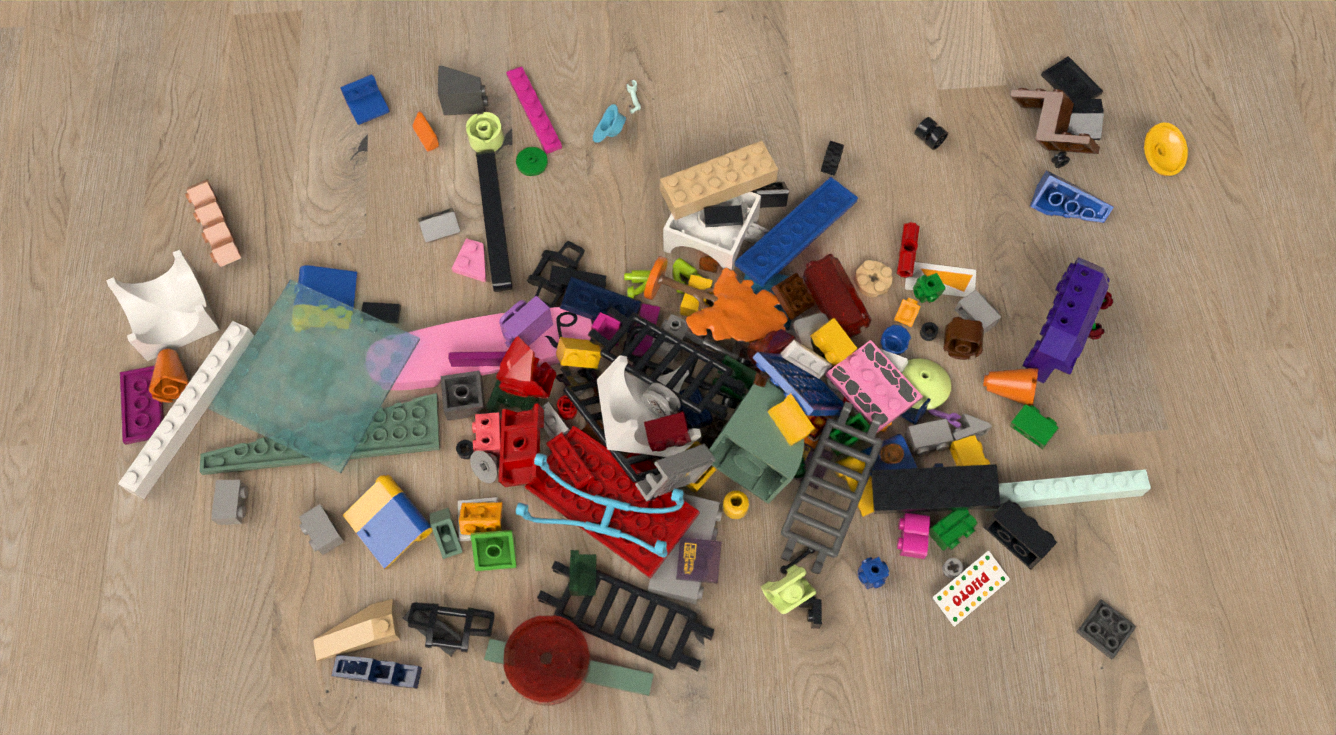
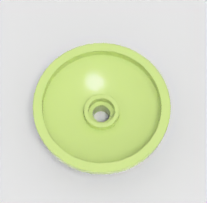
(936, 385)

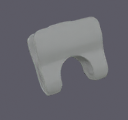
(805, 327)

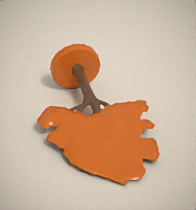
(735, 311)

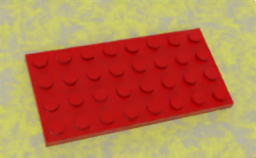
(614, 484)

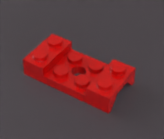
(517, 463)

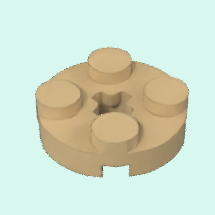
(876, 269)

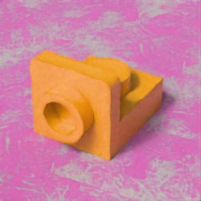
(907, 312)

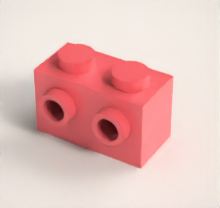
(487, 433)

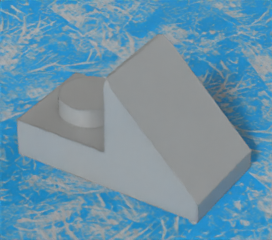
(971, 427)

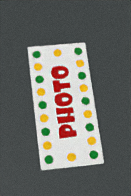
(971, 588)

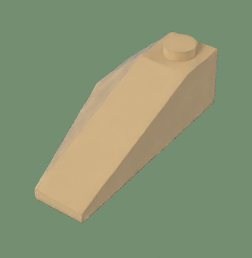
(366, 629)

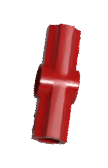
(907, 258)

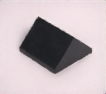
(773, 195)

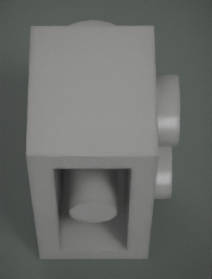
(676, 327)

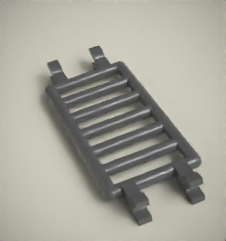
(824, 551)

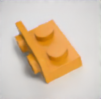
(480, 517)

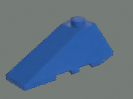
(1065, 199)

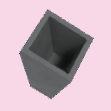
(460, 92)

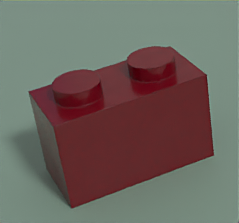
(667, 432)

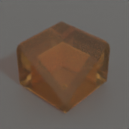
(708, 264)

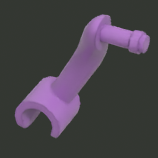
(950, 417)

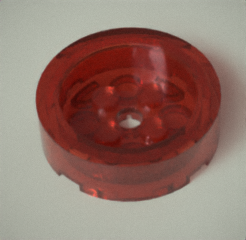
(549, 682)

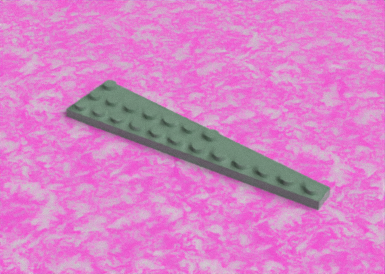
(393, 431)

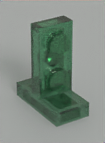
(509, 400)

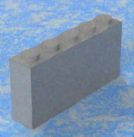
(664, 580)

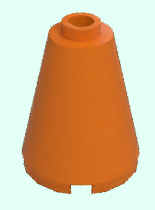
(168, 377)
(1013, 384)

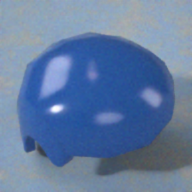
(895, 339)

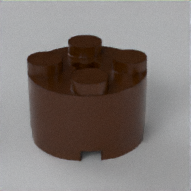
(963, 338)

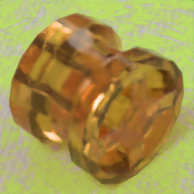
(896, 453)

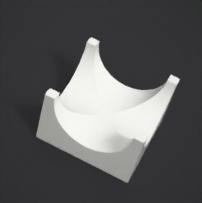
(718, 242)
(166, 310)
(625, 411)

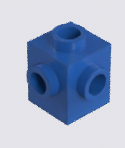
(872, 579)

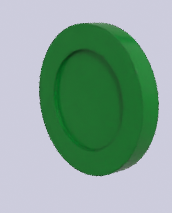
(531, 161)

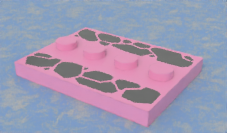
(874, 385)

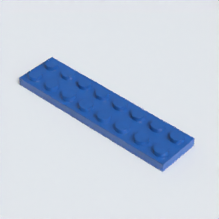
(796, 232)

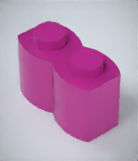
(913, 535)

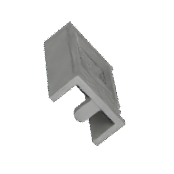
(676, 471)

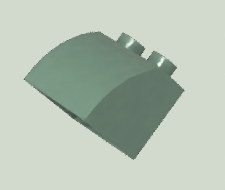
(753, 447)

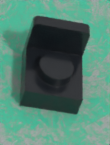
(815, 613)

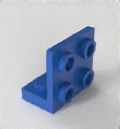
(364, 99)

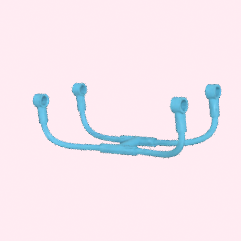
(660, 547)

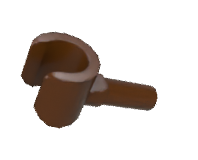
(760, 380)

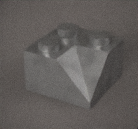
(462, 394)

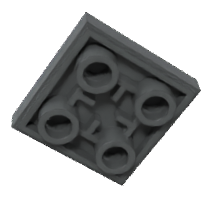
(1106, 629)

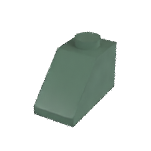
(445, 533)

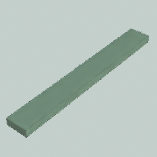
(600, 673)

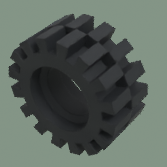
(832, 158)

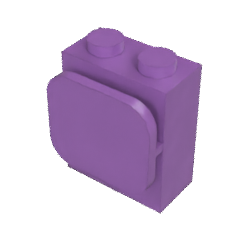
(526, 321)

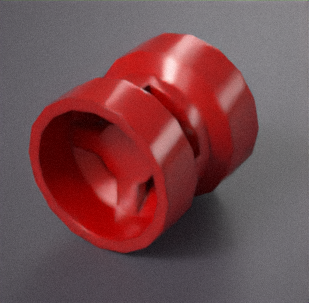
(566, 411)

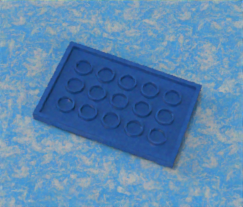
(809, 392)

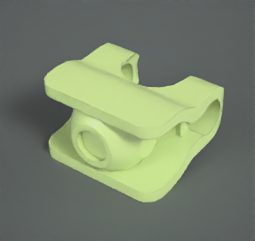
(789, 591)

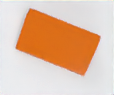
(425, 132)

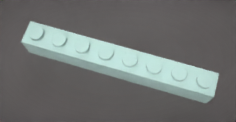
(1075, 489)

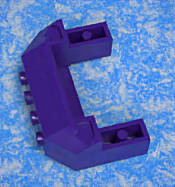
(1069, 319)

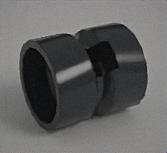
(929, 131)

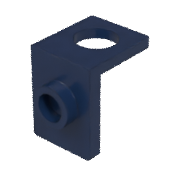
(914, 415)

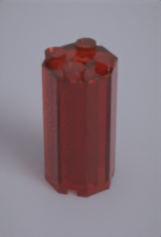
(836, 294)

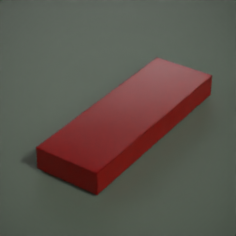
(570, 461)

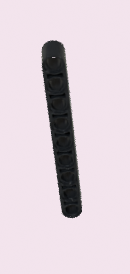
(494, 221)

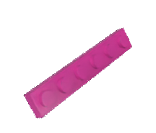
(534, 110)

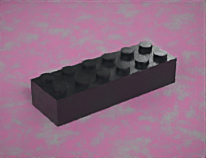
(935, 489)

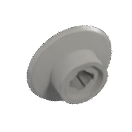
(484, 466)

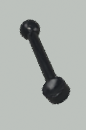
(783, 569)

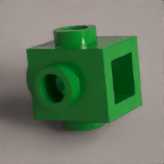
(928, 288)

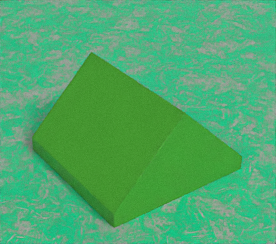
(494, 550)

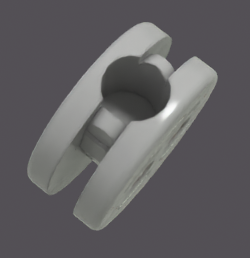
(661, 400)

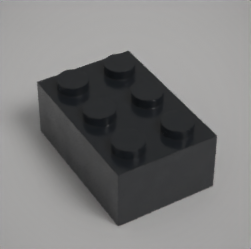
(1020, 534)

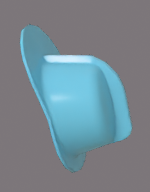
(610, 124)

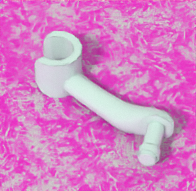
(632, 89)

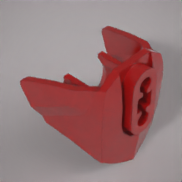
(521, 375)

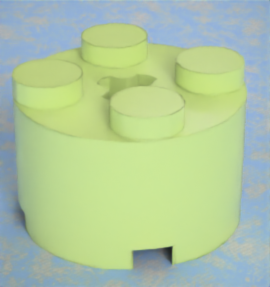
(484, 132)

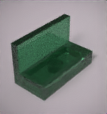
(582, 574)

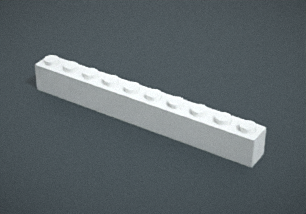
(186, 411)

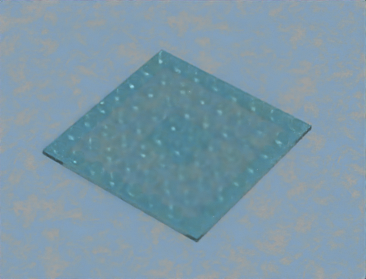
(315, 375)

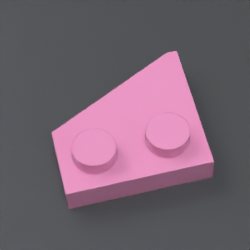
(471, 260)

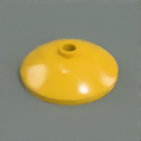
(1165, 149)

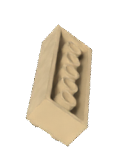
(718, 180)

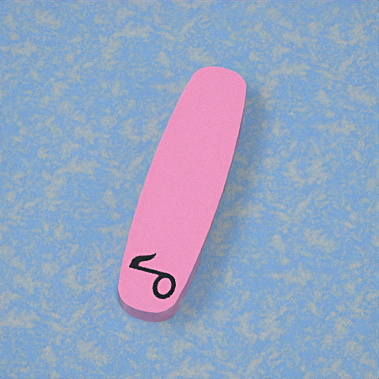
(479, 335)

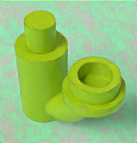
(684, 268)
(637, 276)

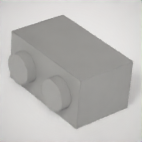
(976, 308)
(929, 436)
(229, 502)
(320, 529)

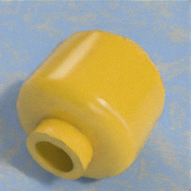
(740, 500)

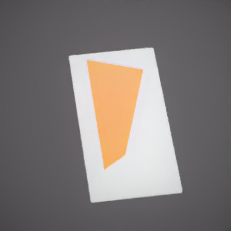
(956, 280)

